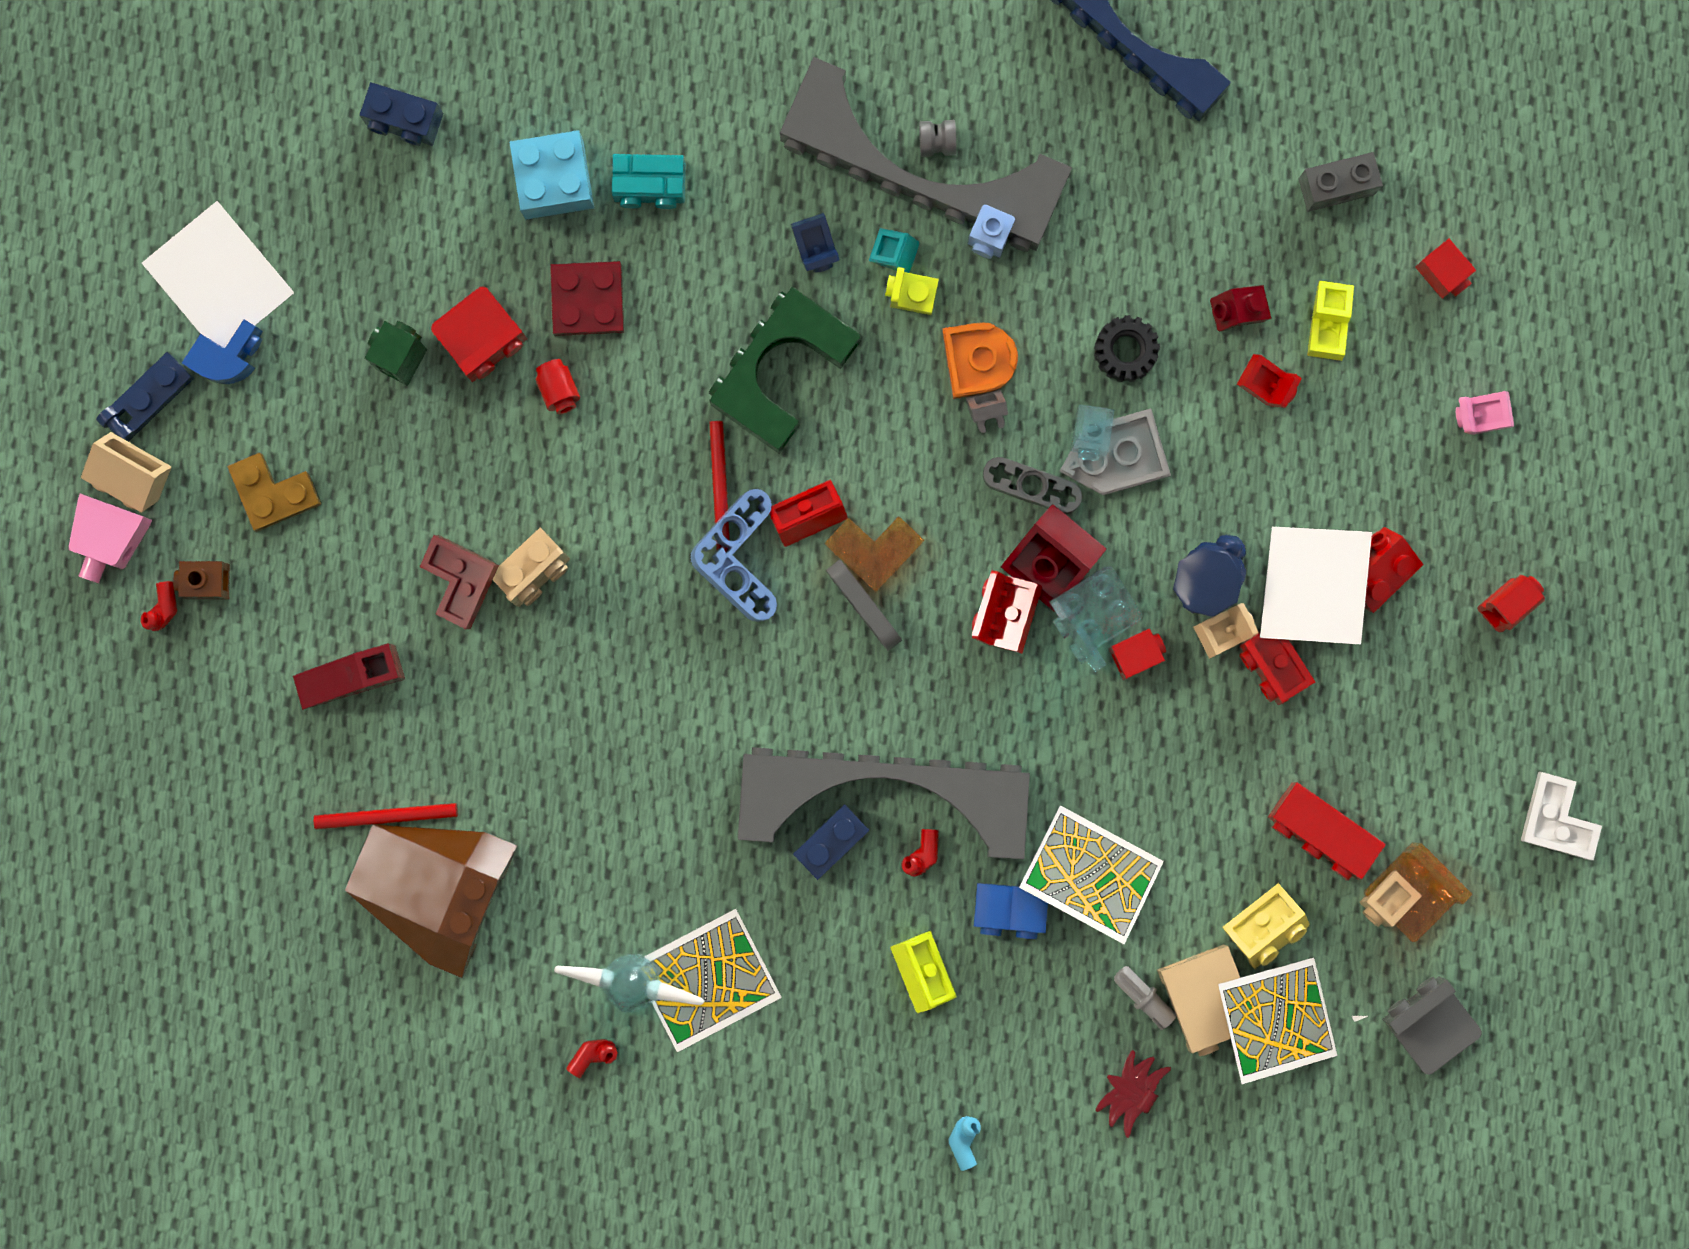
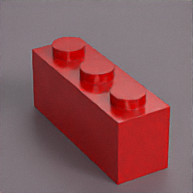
(1325, 832)

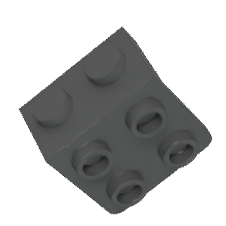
(1432, 1025)

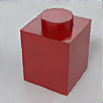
(1446, 269)
(1138, 653)

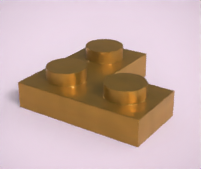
(271, 502)

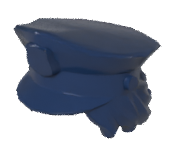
(1211, 576)

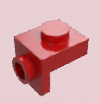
(1269, 382)

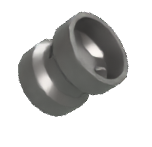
(937, 138)

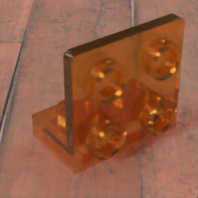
(1429, 878)

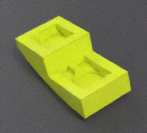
(1330, 320)

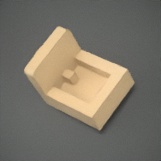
(1226, 630)

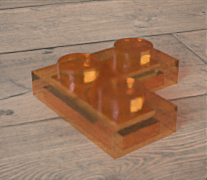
(874, 560)

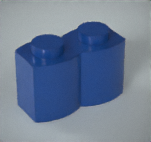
(1009, 909)

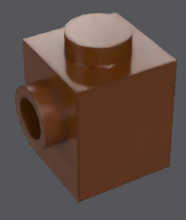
(202, 580)

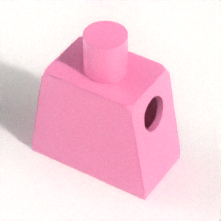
(104, 536)

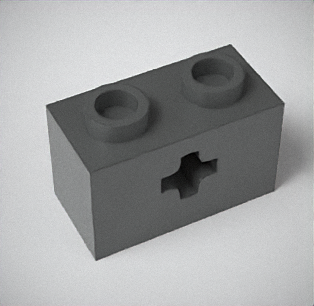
(1340, 181)

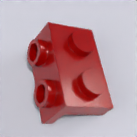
(1390, 566)
(1006, 612)
(1278, 667)

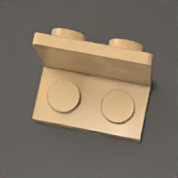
(530, 568)

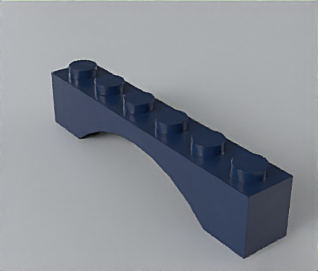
(1187, 81)

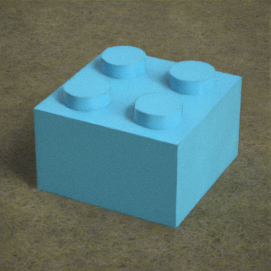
(551, 174)

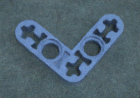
(727, 562)

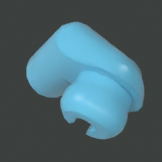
(961, 1139)

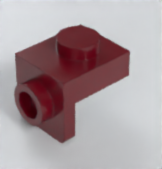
(1240, 307)

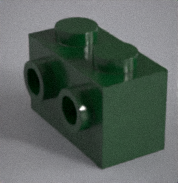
(396, 351)

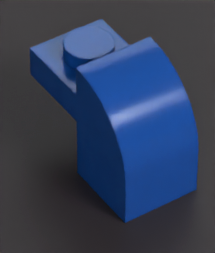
(227, 363)

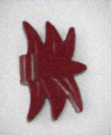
(1132, 1091)

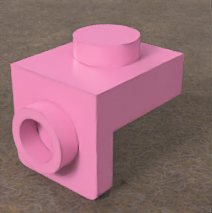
(1485, 413)

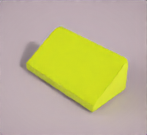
(923, 972)

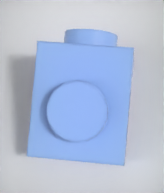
(990, 232)

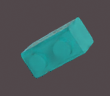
(648, 180)

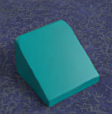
(894, 250)

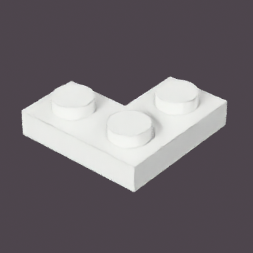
(1549, 822)

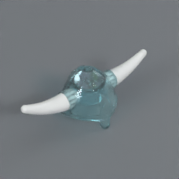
(630, 983)

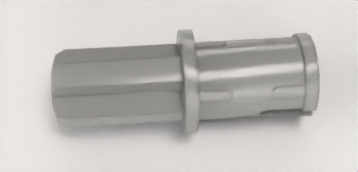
(1145, 998)

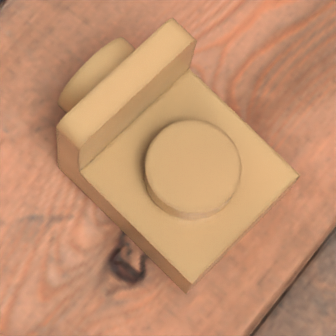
(1389, 901)

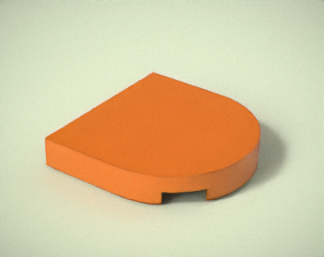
(978, 358)

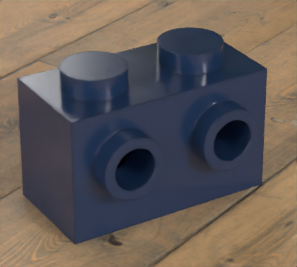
(401, 114)

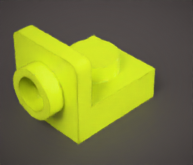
(912, 292)

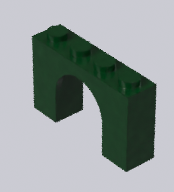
(793, 321)

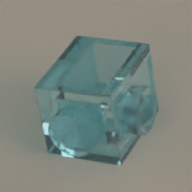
(1092, 432)

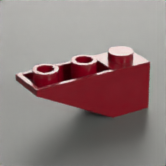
(349, 676)

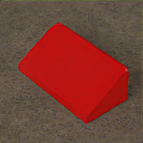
(808, 513)

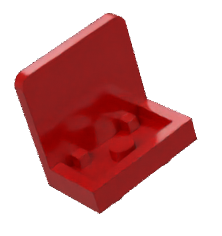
(478, 334)

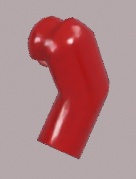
(164, 610)
(925, 856)
(592, 1052)

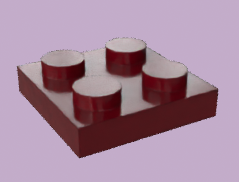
(587, 298)

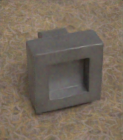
(987, 406)

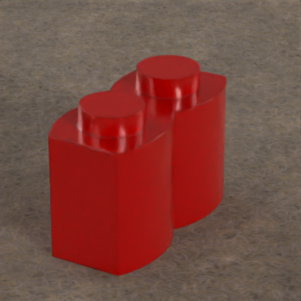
(1512, 602)

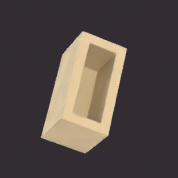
(125, 472)

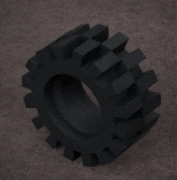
(1132, 328)

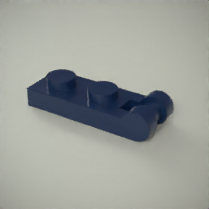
(146, 397)

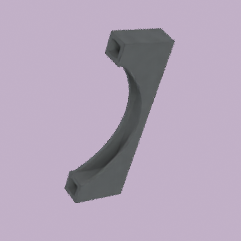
(826, 128)
(988, 799)

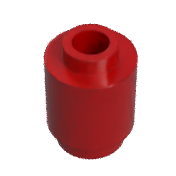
(557, 386)

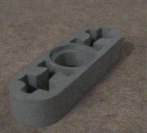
(1010, 466)
(863, 605)

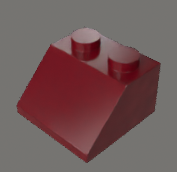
(1054, 555)

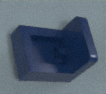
(815, 243)

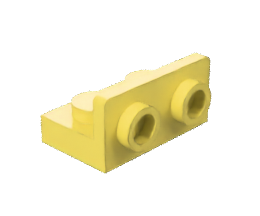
(1267, 926)

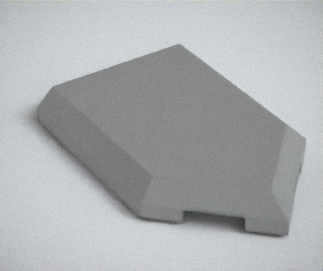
(1132, 458)

